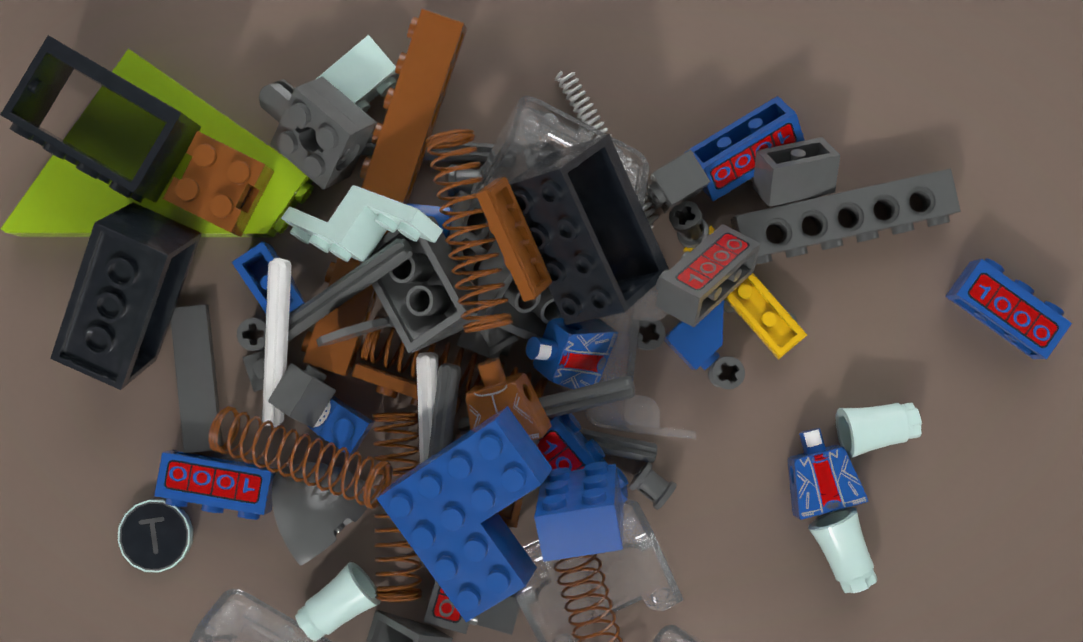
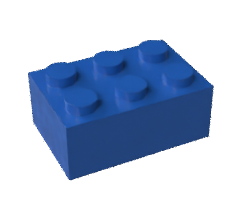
(580, 512)

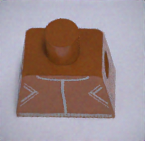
(511, 391)

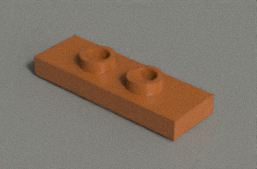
(514, 238)
(389, 383)

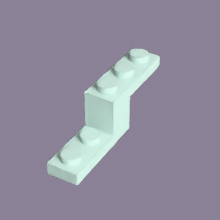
(360, 224)

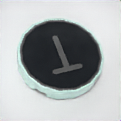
(155, 535)

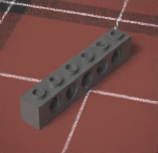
(934, 189)

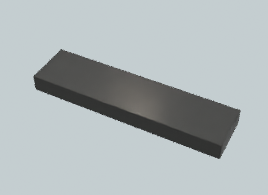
(195, 375)

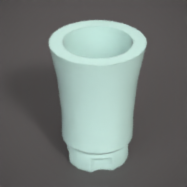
(876, 427)
(845, 549)
(337, 602)

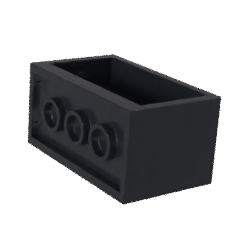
(41, 88)
(589, 230)
(125, 294)

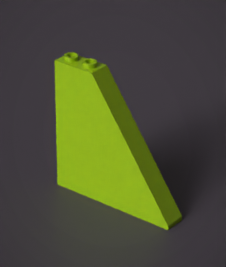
(121, 136)

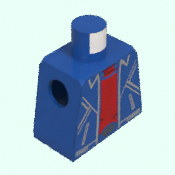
(573, 352)
(822, 478)

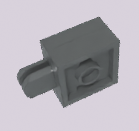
(317, 128)

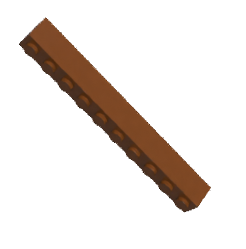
(394, 164)

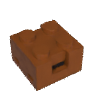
(219, 184)

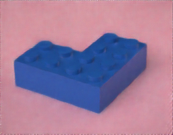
(452, 509)

